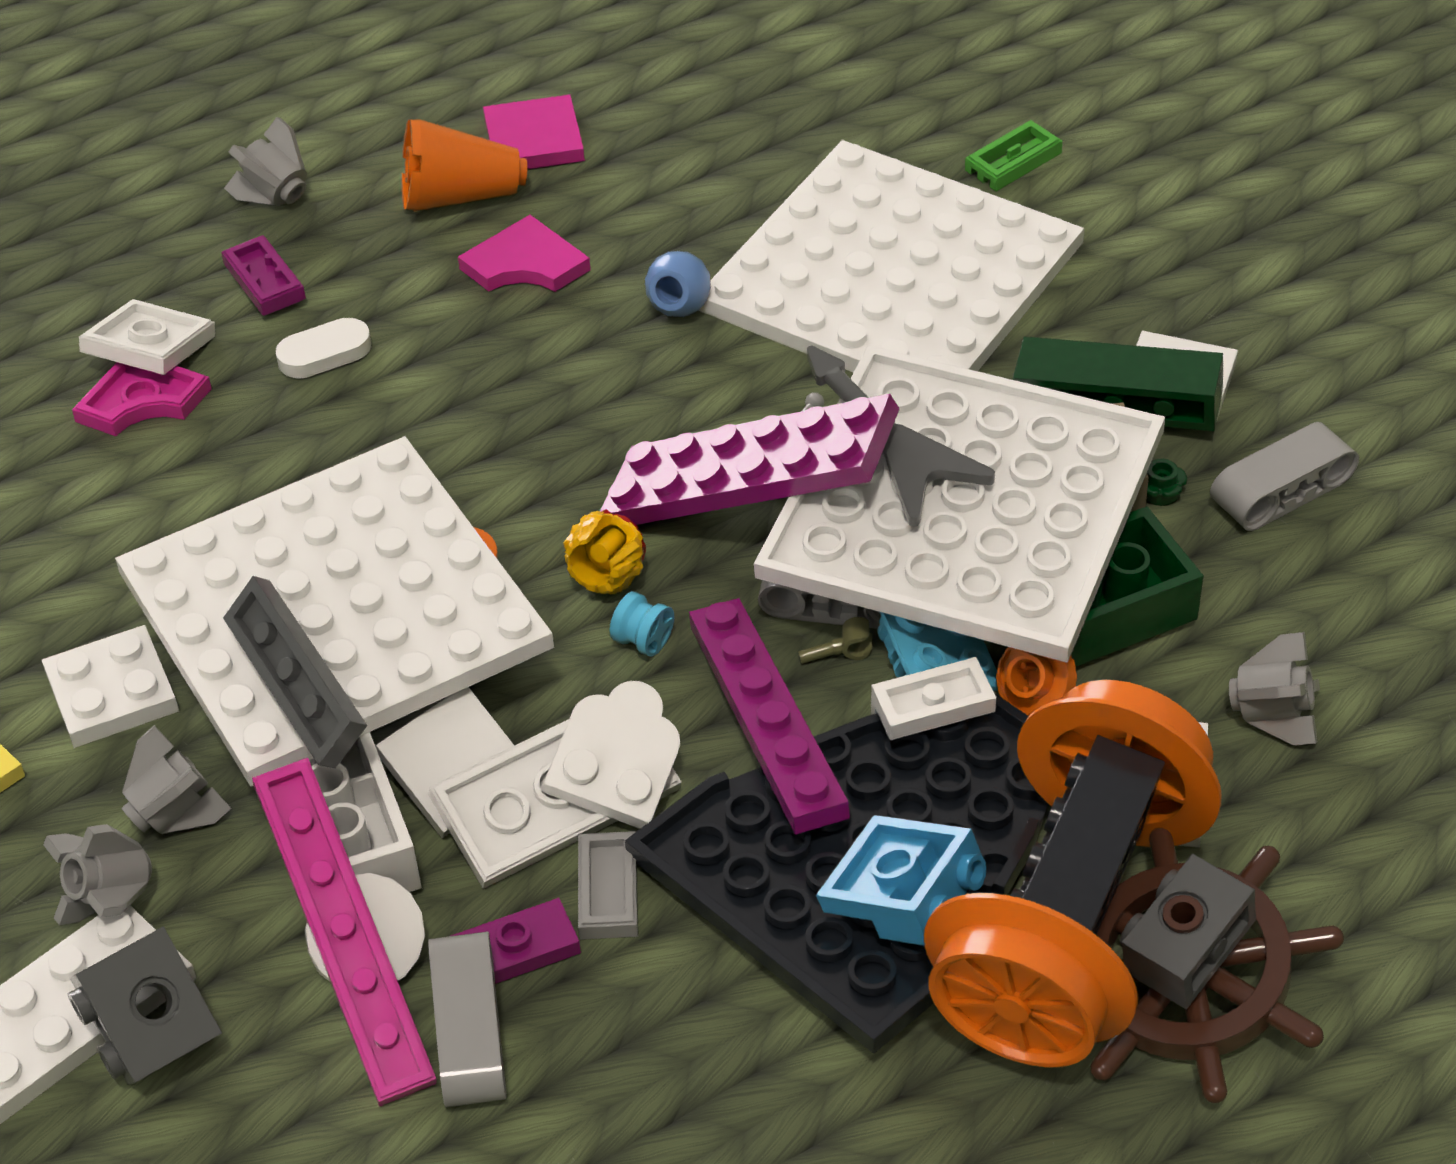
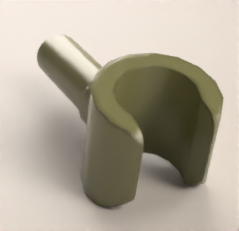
(854, 643)

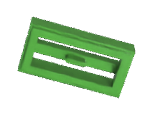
(1019, 158)

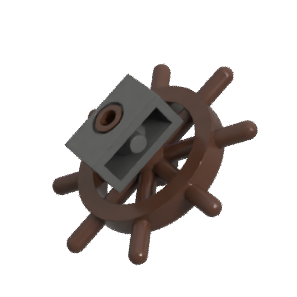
(1179, 952)

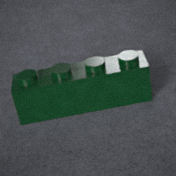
(1154, 380)

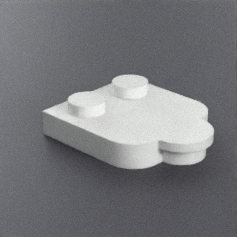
(616, 754)

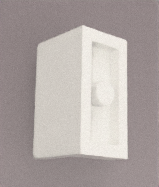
(932, 698)

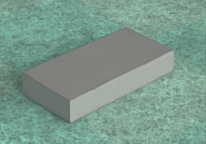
(606, 886)

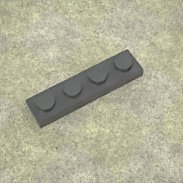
(294, 672)

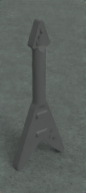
(908, 454)

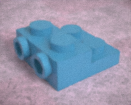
(902, 874)

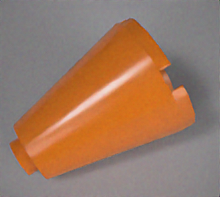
(456, 167)

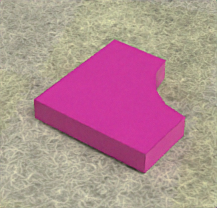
(524, 254)
(135, 394)

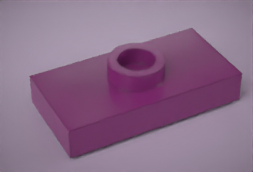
(263, 275)
(529, 939)

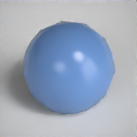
(677, 283)

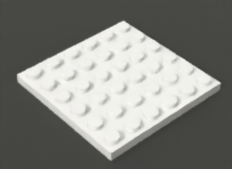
(891, 264)
(986, 559)
(372, 571)

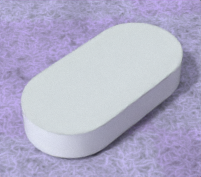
(323, 348)

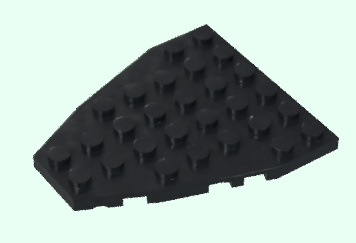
(757, 882)

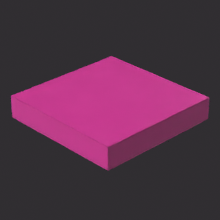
(540, 129)

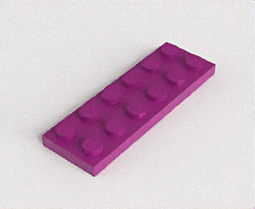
(753, 461)

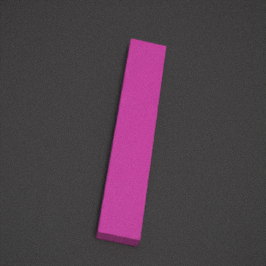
(344, 932)

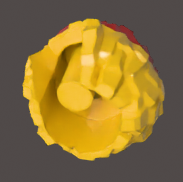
(604, 552)

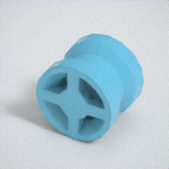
(641, 623)

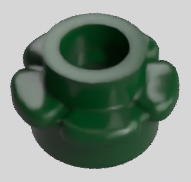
(1164, 482)

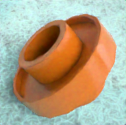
(1032, 679)

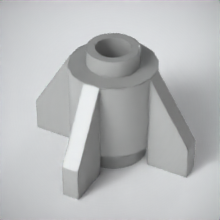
(271, 170)
(1276, 691)
(166, 790)
(98, 872)

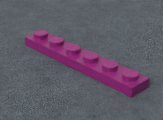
(769, 717)

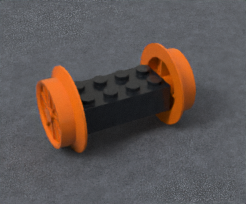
(1029, 966)

